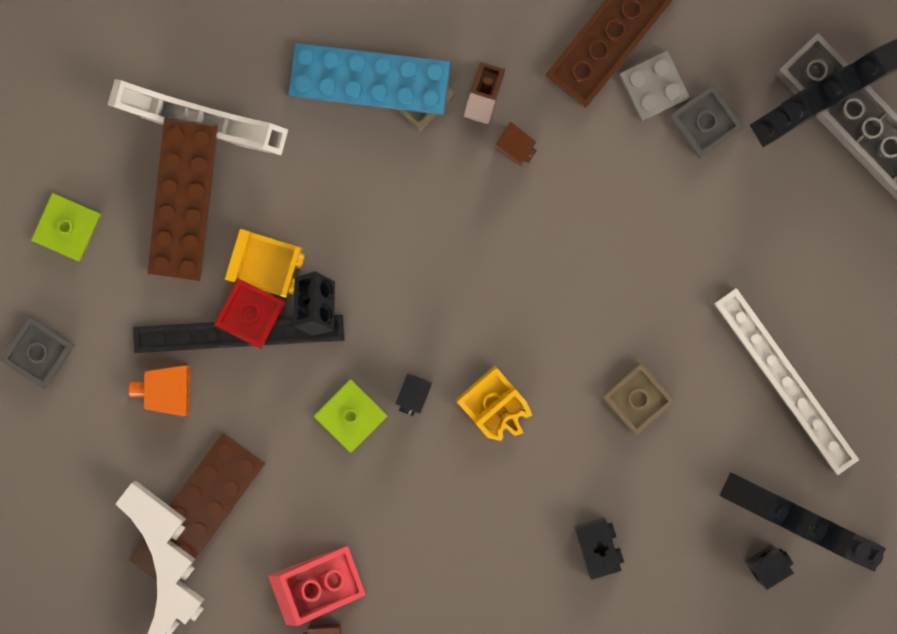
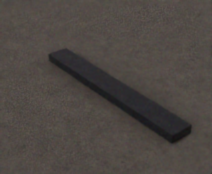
(208, 336)

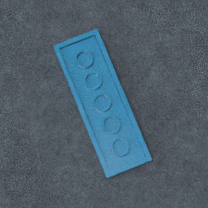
(369, 79)

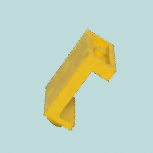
(265, 263)

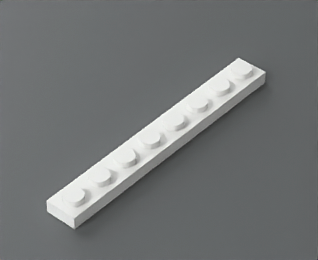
(786, 381)

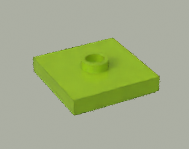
(66, 227)
(350, 415)

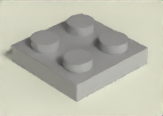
(654, 86)

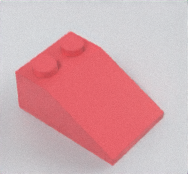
(316, 586)

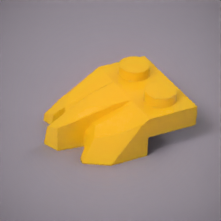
(494, 405)

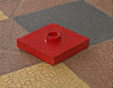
(249, 313)

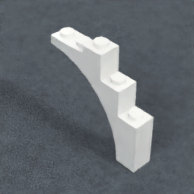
(231, 127)
(158, 526)

